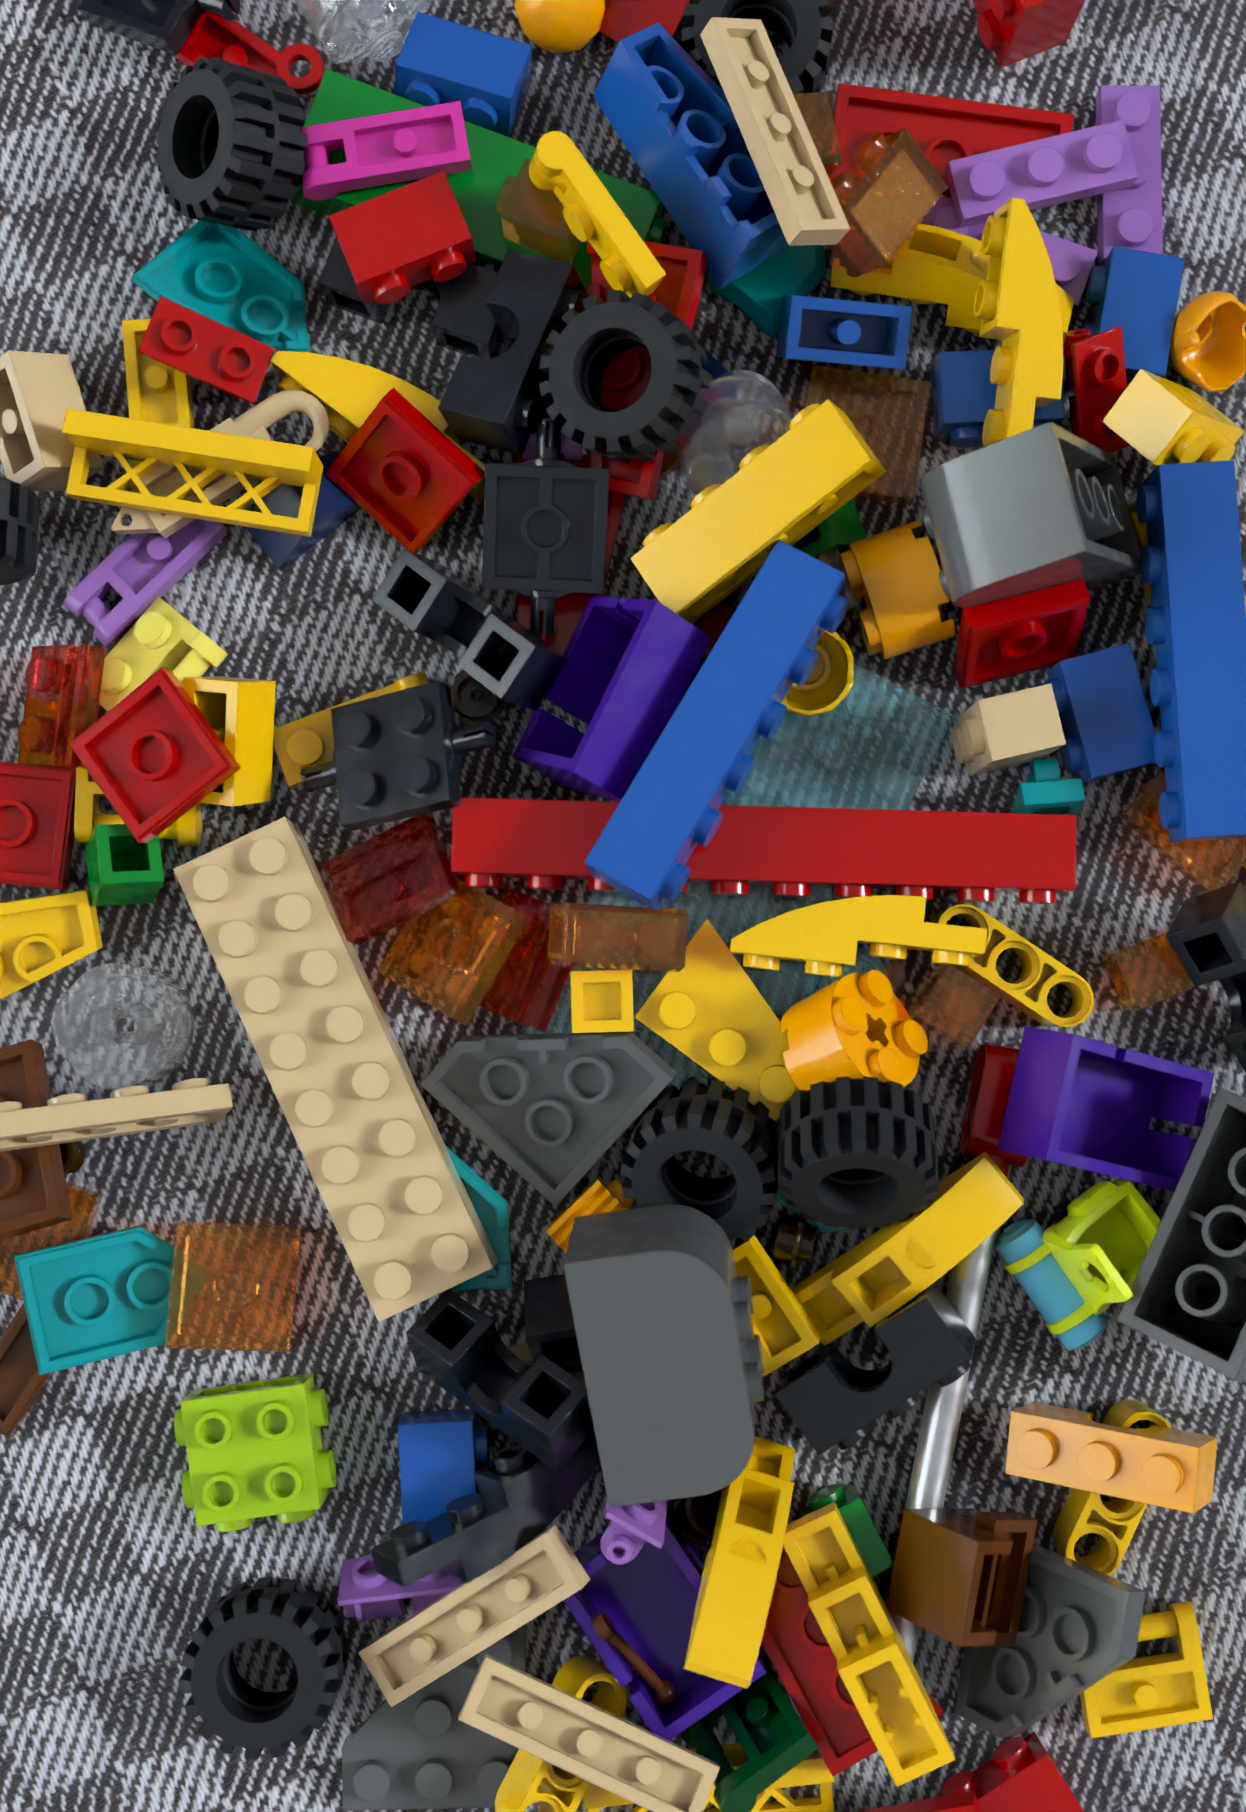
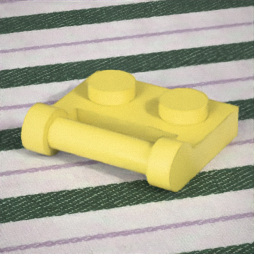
(154, 642)

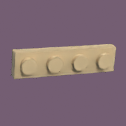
(774, 132)
(126, 1112)
(474, 1616)
(587, 1740)

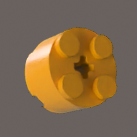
(899, 590)
(852, 1032)

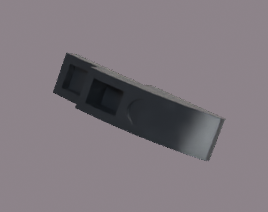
(484, 1529)

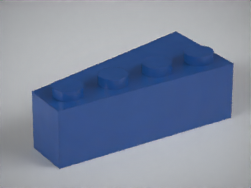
(690, 152)

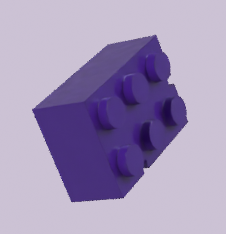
(621, 680)
(1094, 1105)
(654, 1612)

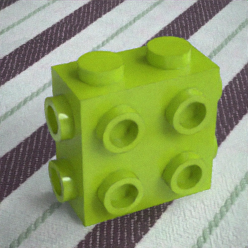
(255, 1451)

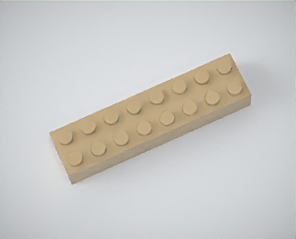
(336, 1068)

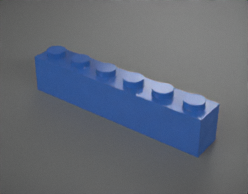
(1199, 646)
(718, 726)

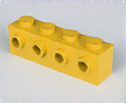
(773, 496)

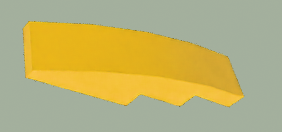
(866, 1645)

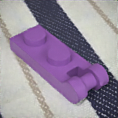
(140, 572)

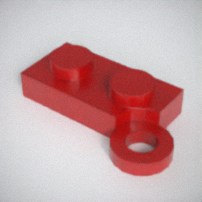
(236, 44)

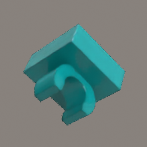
(1047, 793)

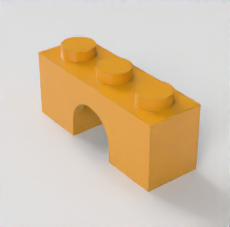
(1138, 1465)

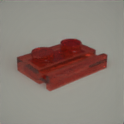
(59, 703)
(390, 879)
(527, 981)

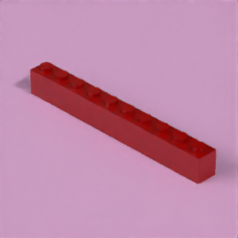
(785, 849)

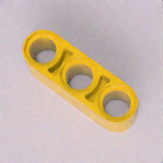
(1038, 972)
(1111, 1520)
(536, 1780)

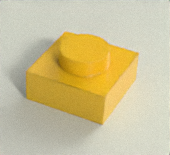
(602, 1001)

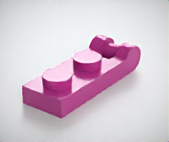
(385, 149)

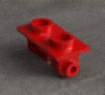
(206, 350)
(1099, 378)

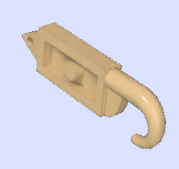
(249, 424)

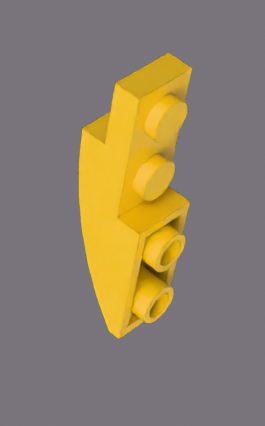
(935, 268)
(1023, 310)
(353, 391)
(830, 931)
(909, 1254)
(742, 1567)

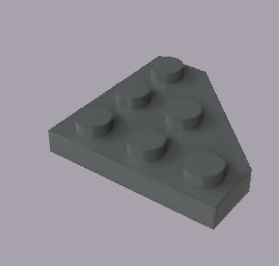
(549, 1098)
(1069, 1637)
(421, 1751)

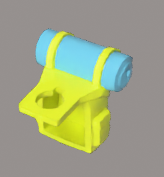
(1082, 1260)

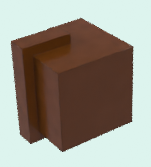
(963, 1573)

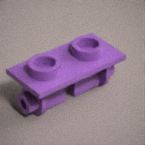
(631, 1528)
(374, 1597)

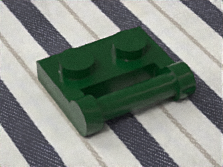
(767, 1732)

